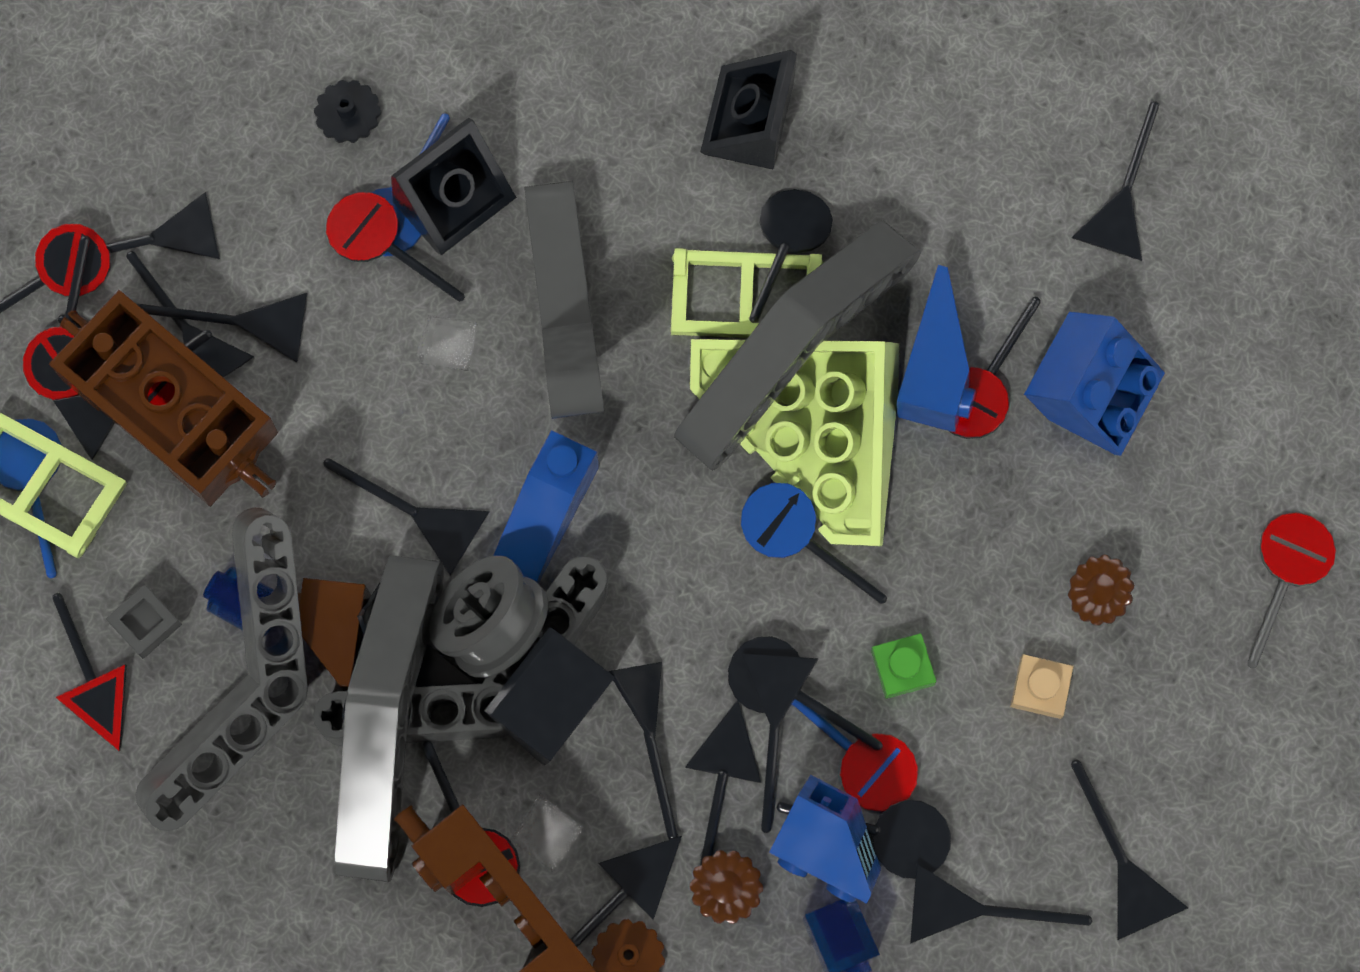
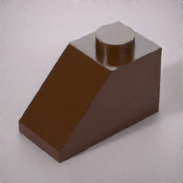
(332, 624)

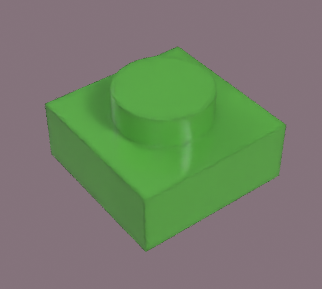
(903, 666)

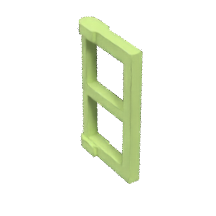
(747, 261)
(54, 456)

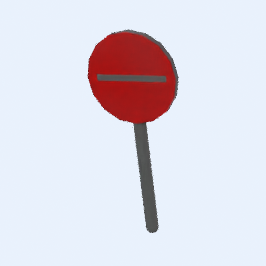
(1298, 554)

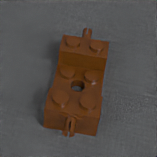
(207, 430)
(460, 851)

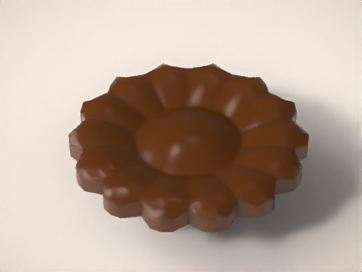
(1101, 590)
(726, 887)
(628, 949)

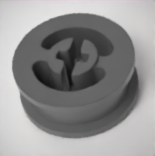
(493, 644)

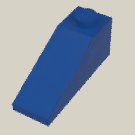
(937, 373)
(547, 504)

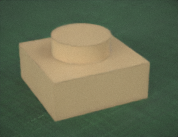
(1041, 686)

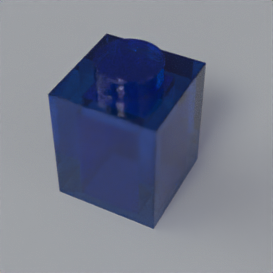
(841, 937)

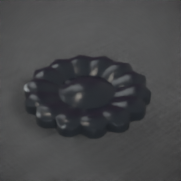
(347, 111)

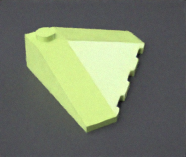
(826, 430)

